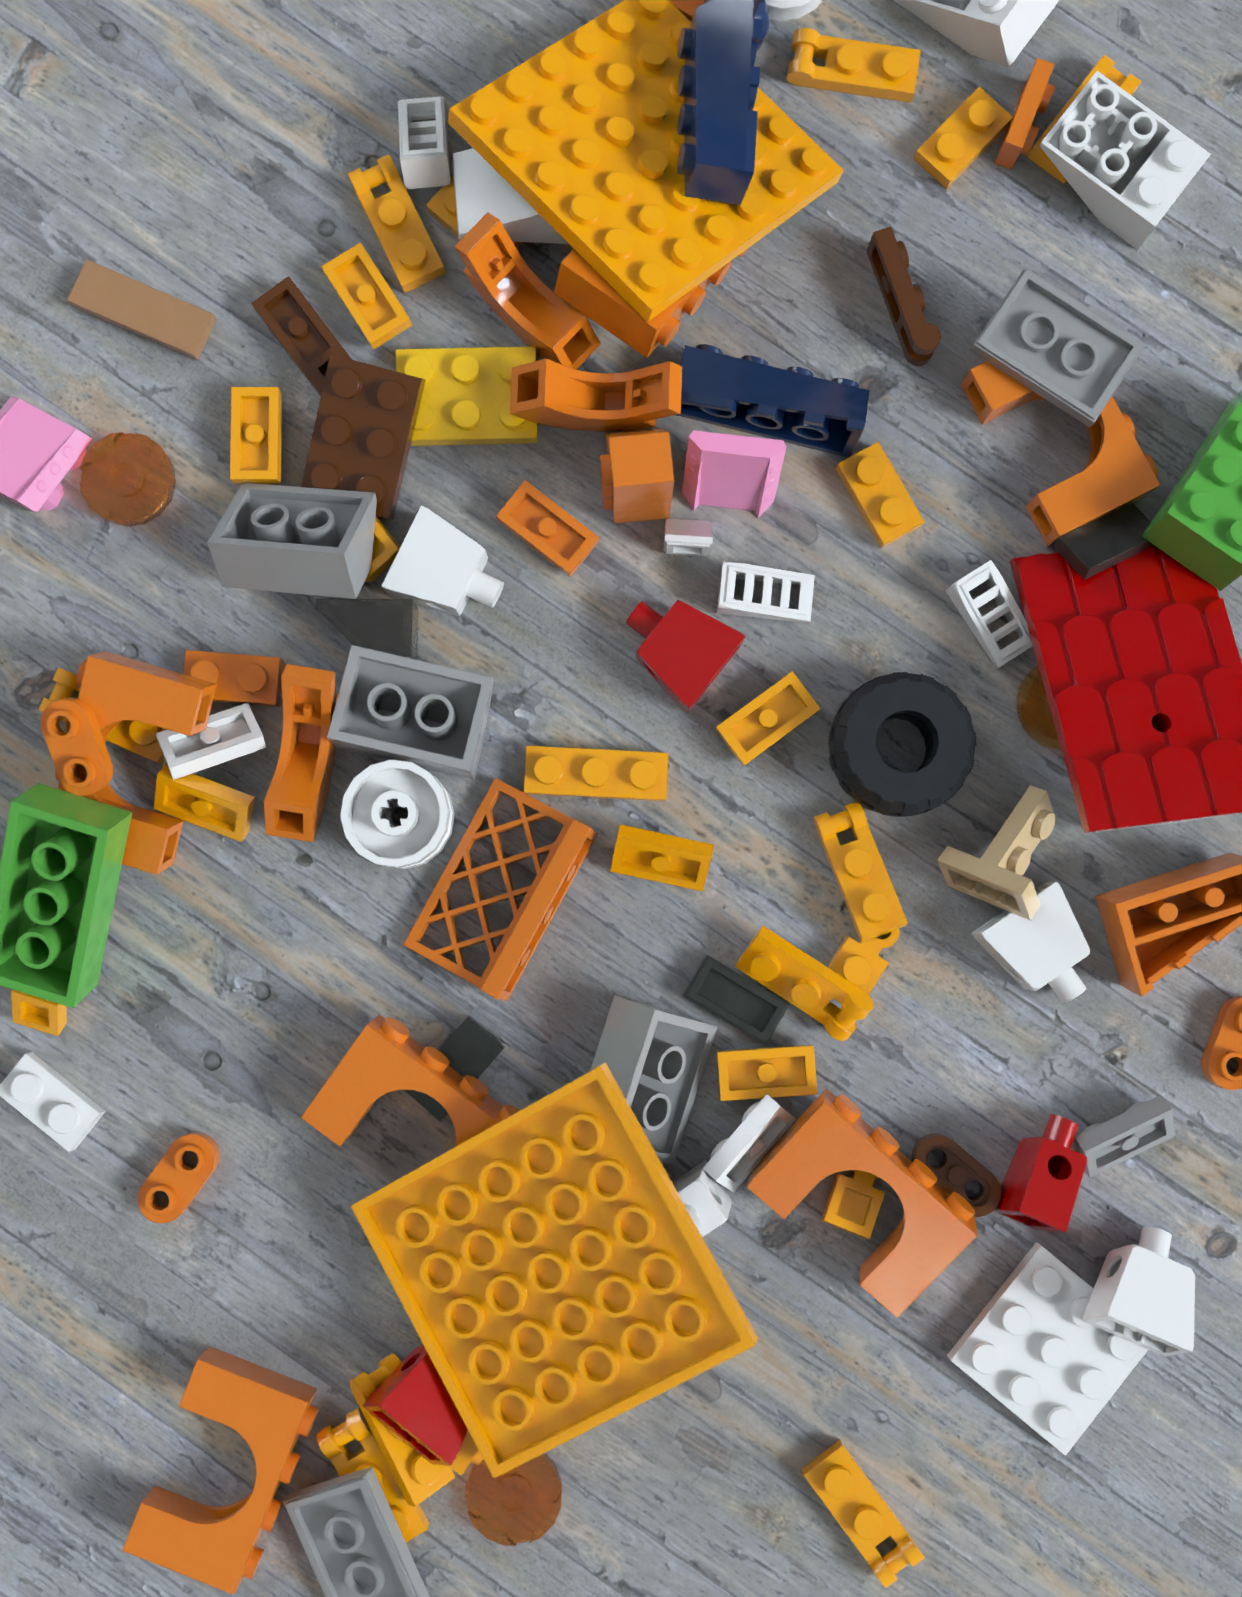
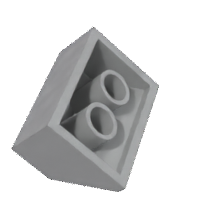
(296, 540)
(411, 712)
(657, 1067)

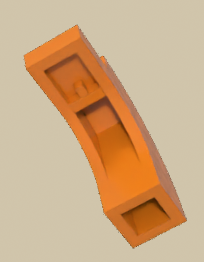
(522, 298)
(595, 401)
(305, 757)

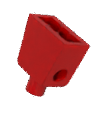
(683, 649)
(1044, 1178)
(419, 1409)

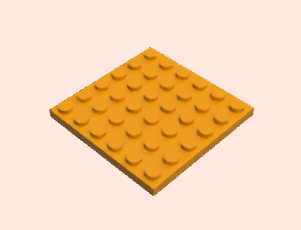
(597, 151)
(553, 1272)

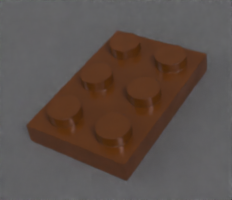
(363, 431)

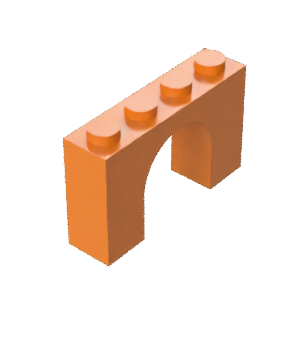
(593, 296)
(1114, 472)
(145, 693)
(389, 1061)
(836, 1139)
(221, 1541)

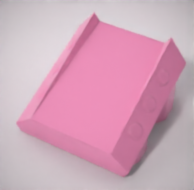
(36, 455)
(732, 471)

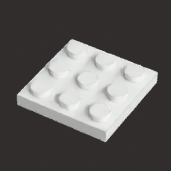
(1041, 1354)

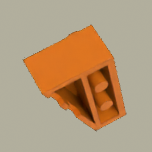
(637, 475)
(1170, 918)

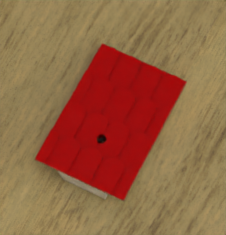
(1138, 687)

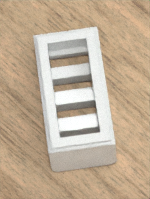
(424, 143)
(749, 573)
(978, 624)

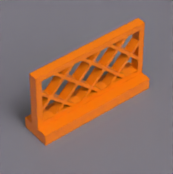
(537, 907)

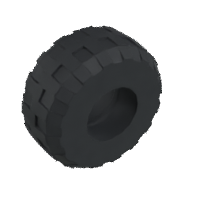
(936, 714)

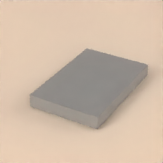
(1057, 347)
(353, 1538)

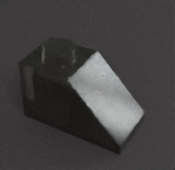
(375, 623)

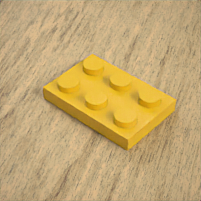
(467, 395)

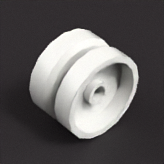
(370, 807)

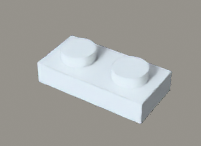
(226, 737)
(50, 1101)
(741, 1152)

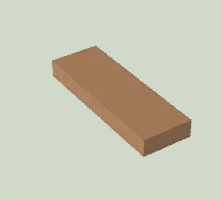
(142, 309)

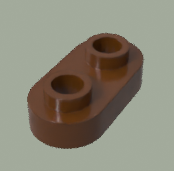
(958, 1170)

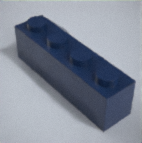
(719, 100)
(772, 400)

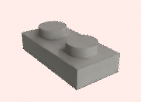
(1126, 1135)

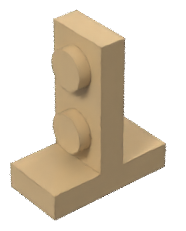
(999, 871)

